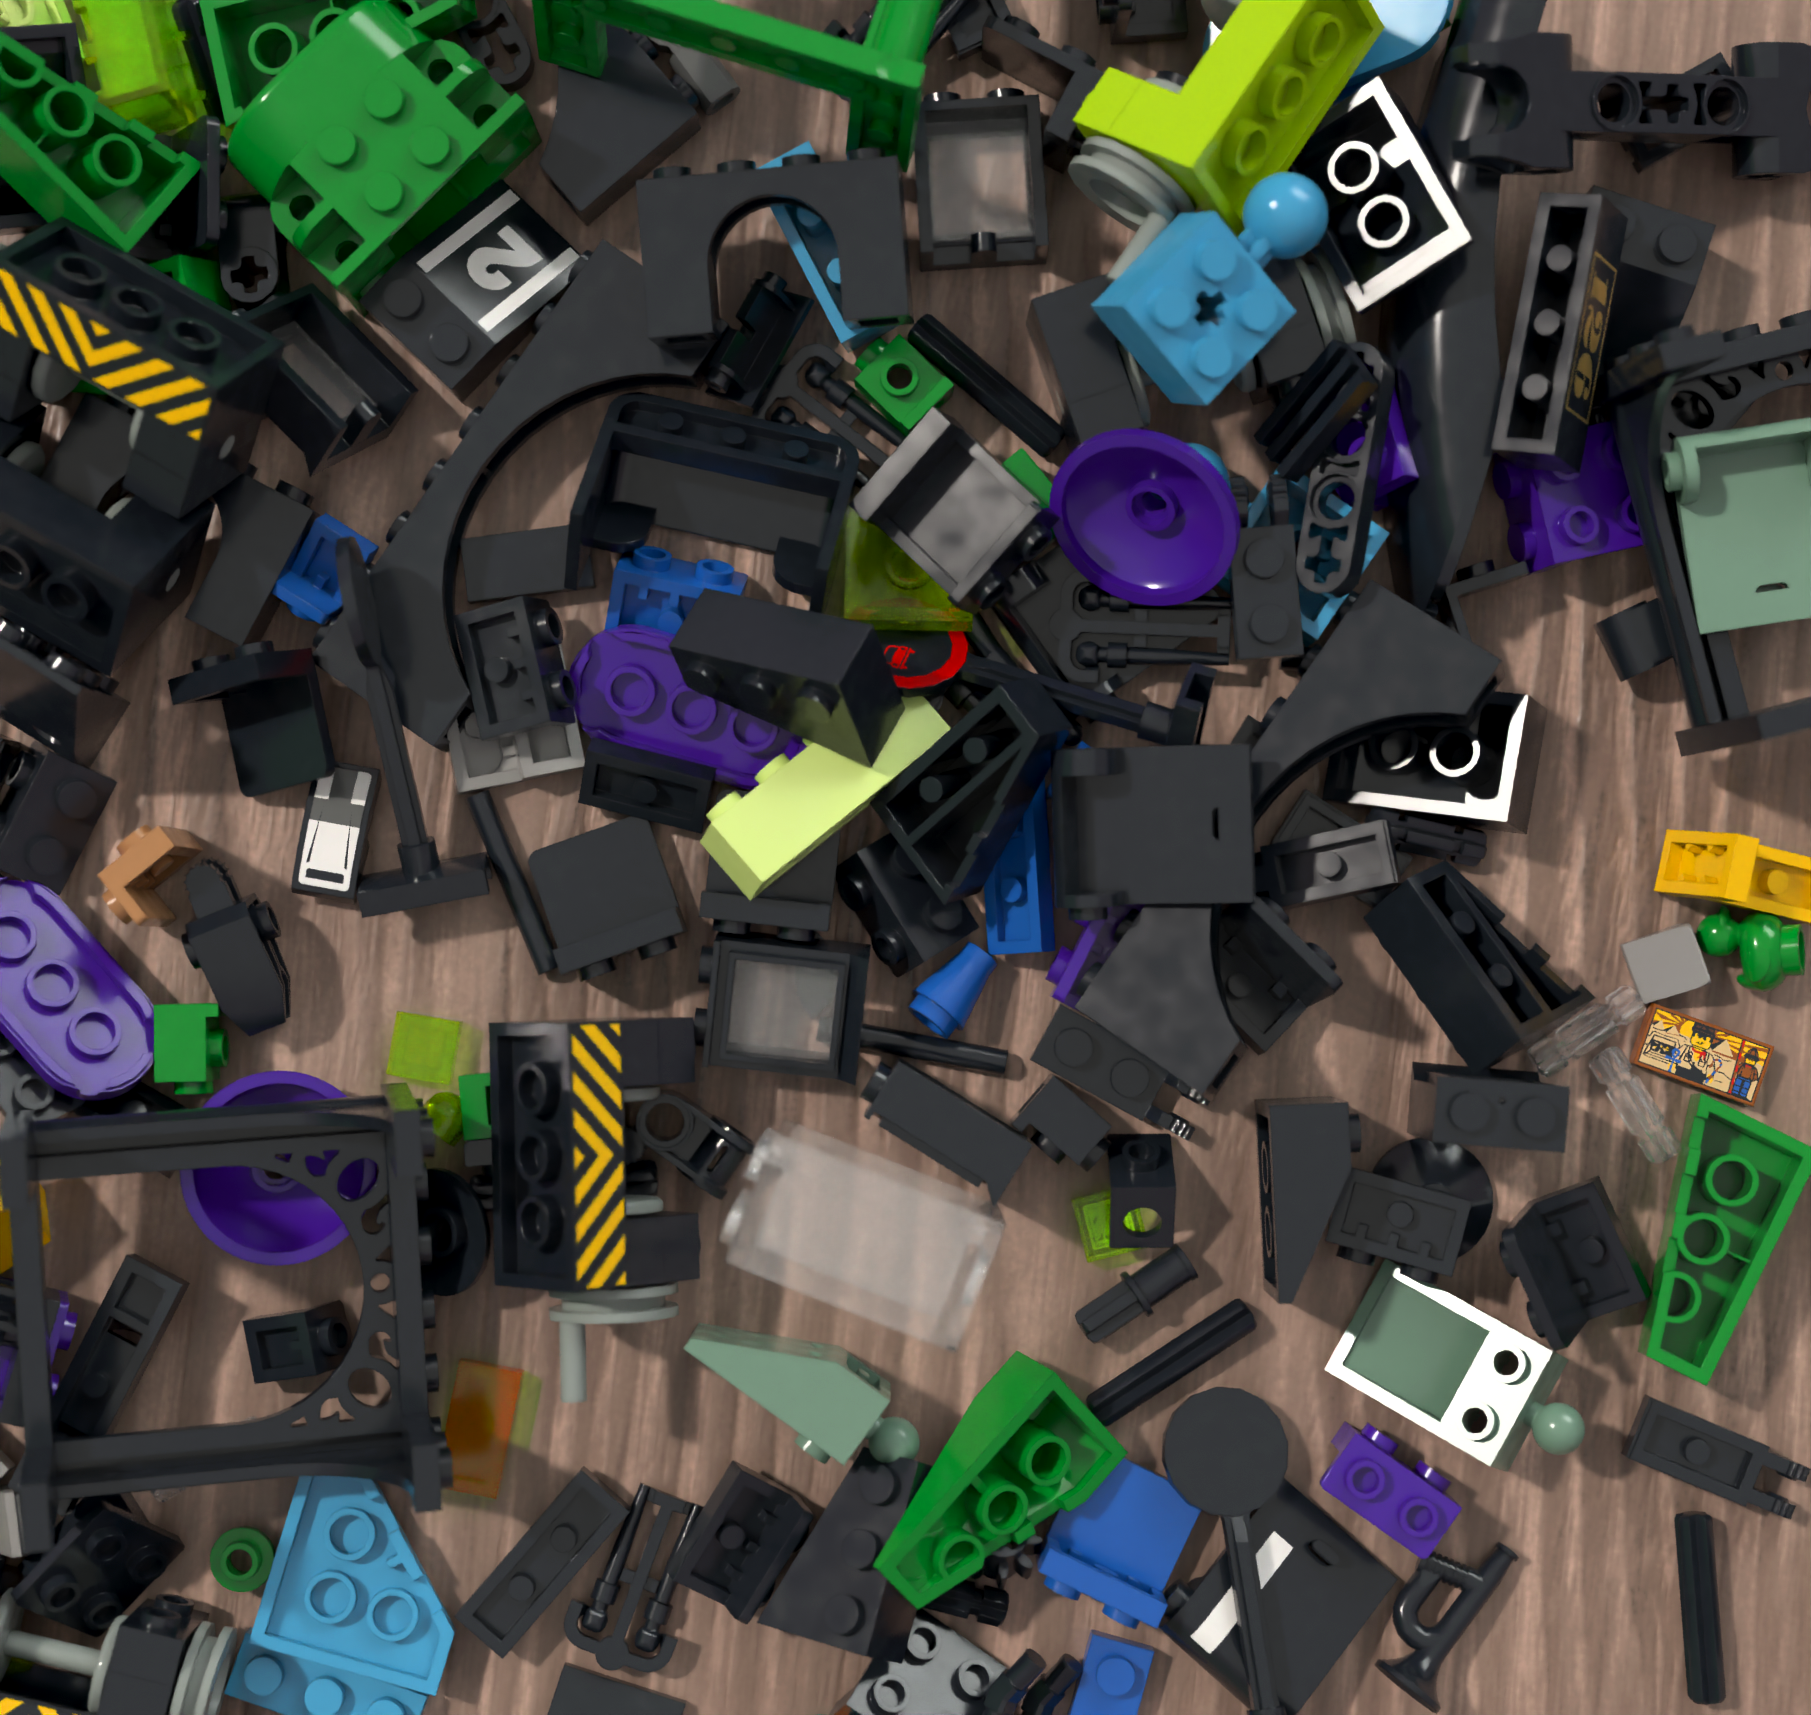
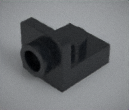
(297, 1342)

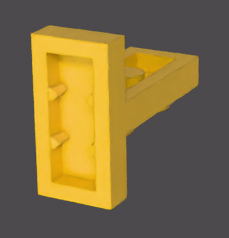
(1735, 873)

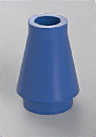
(952, 991)

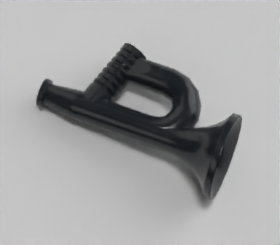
(1419, 1670)

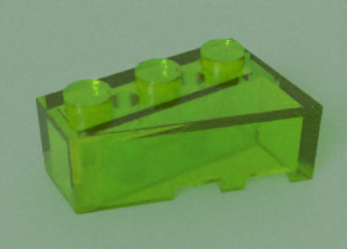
(139, 61)

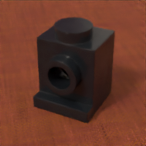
(1063, 1124)

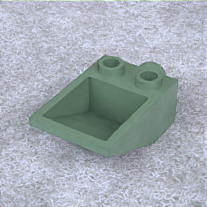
(1444, 1364)
(812, 1389)

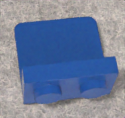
(1119, 1545)

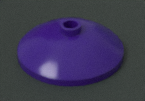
(1129, 538)
(266, 1216)

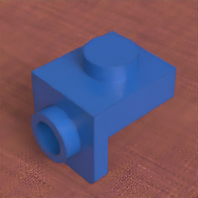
(313, 583)

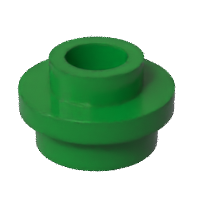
(254, 1543)

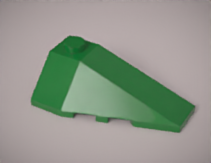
(1007, 1467)

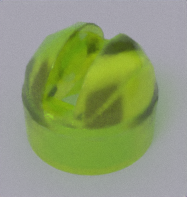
(446, 1116)

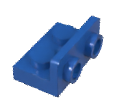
(661, 590)

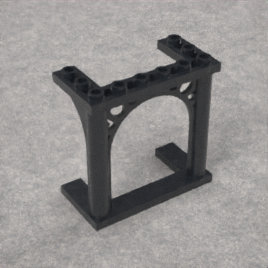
(1639, 406)
(381, 1442)

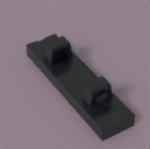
(106, 1363)

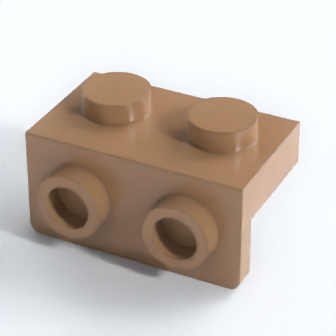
(144, 864)

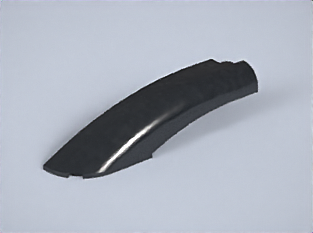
(1446, 329)

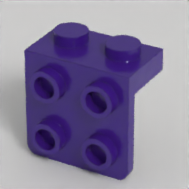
(1568, 514)

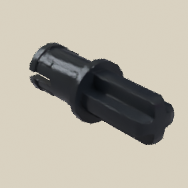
(1135, 1294)

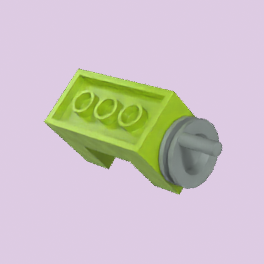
(1232, 123)

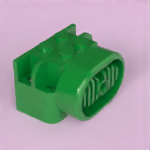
(376, 142)

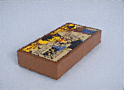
(1701, 1054)

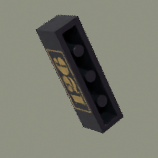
(1560, 332)

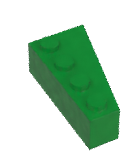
(261, 37)
(80, 156)
(1719, 1228)

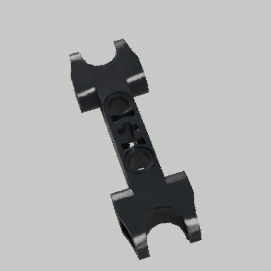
(1550, 105)

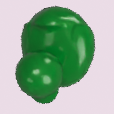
(1766, 946)

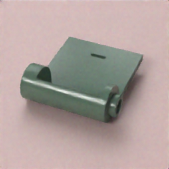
(1745, 522)

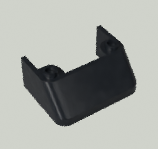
(718, 480)

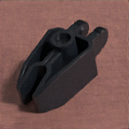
(236, 949)

